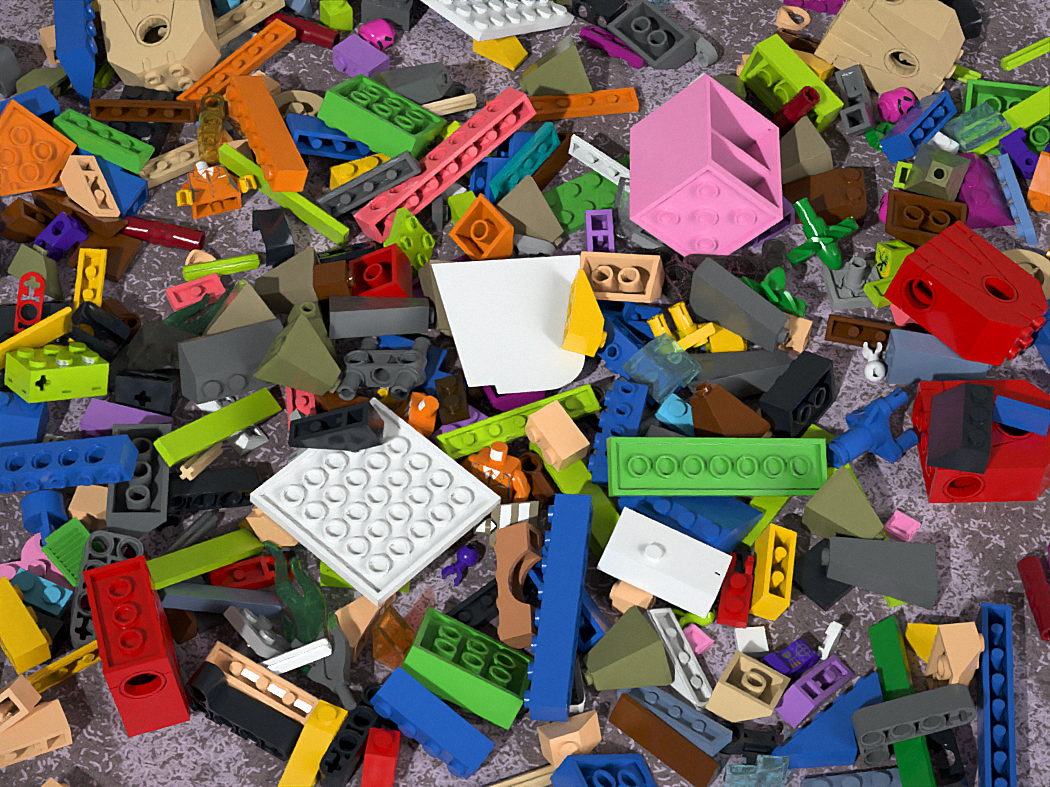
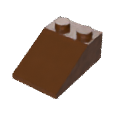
(831, 194)
(920, 217)

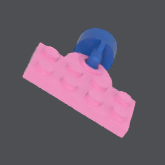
(42, 514)

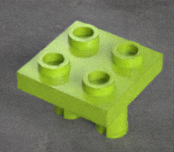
(411, 239)

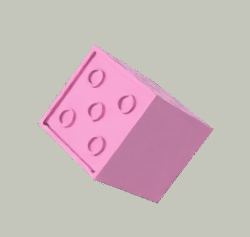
(705, 171)

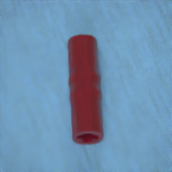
(308, 31)
(795, 109)
(164, 233)
(1037, 592)

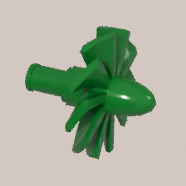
(820, 238)
(773, 291)

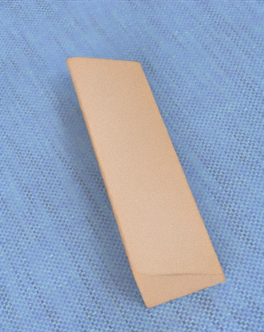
(263, 685)

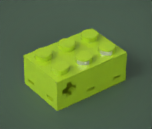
(56, 373)

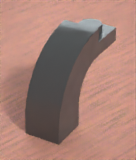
(858, 109)

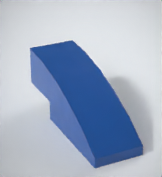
(632, 316)

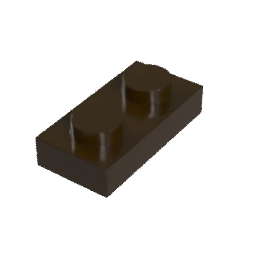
(452, 399)

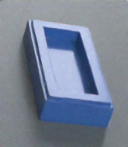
(1021, 415)

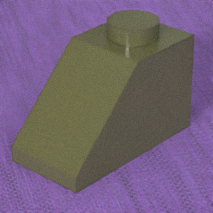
(53, 78)
(36, 260)

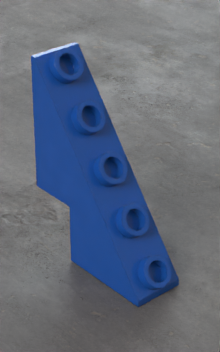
(490, 166)
(127, 190)
(434, 370)
(831, 734)

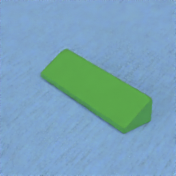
(103, 141)

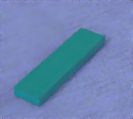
(525, 161)

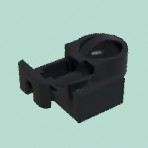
(751, 741)

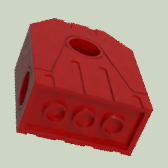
(970, 296)
(1017, 458)
(136, 646)

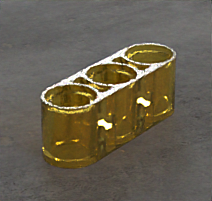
(211, 127)

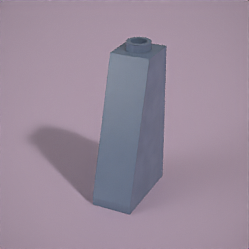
(923, 357)

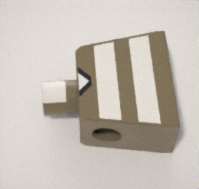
(508, 515)

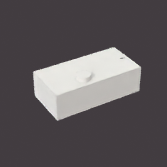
(664, 562)

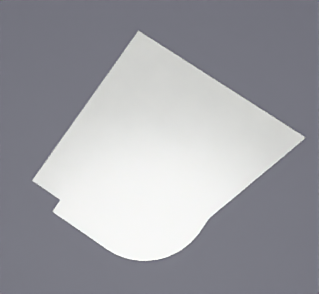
(511, 321)

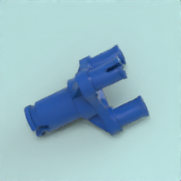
(871, 433)

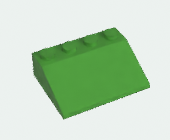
(1001, 98)
(379, 117)
(468, 668)

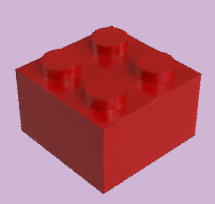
(383, 273)

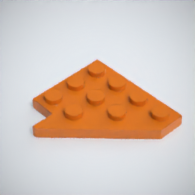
(30, 152)

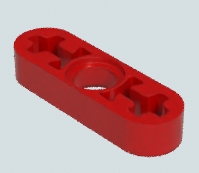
(20, 303)

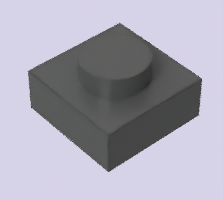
(439, 213)

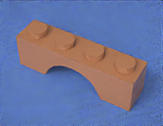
(517, 551)

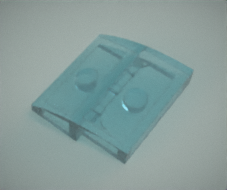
(976, 127)
(662, 367)
(767, 772)

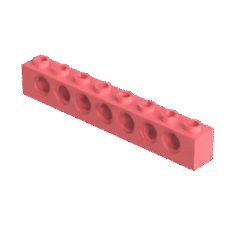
(448, 162)

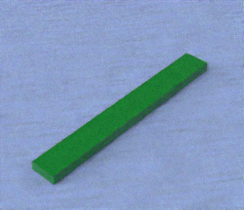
(896, 682)

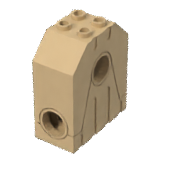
(160, 41)
(895, 43)

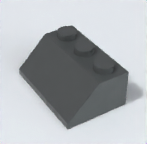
(653, 36)

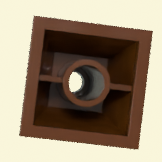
(722, 415)

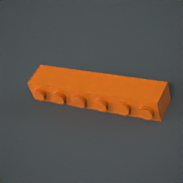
(267, 133)

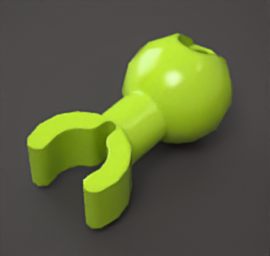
(688, 618)

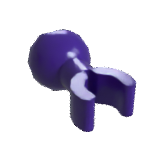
(466, 557)

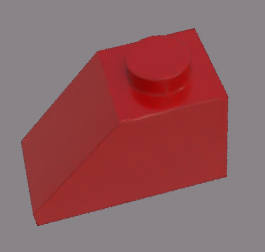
(381, 758)

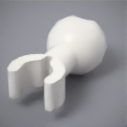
(874, 366)

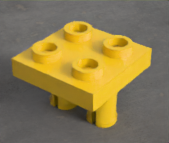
(687, 332)

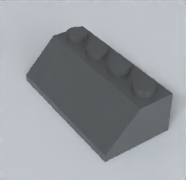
(225, 361)
(142, 503)

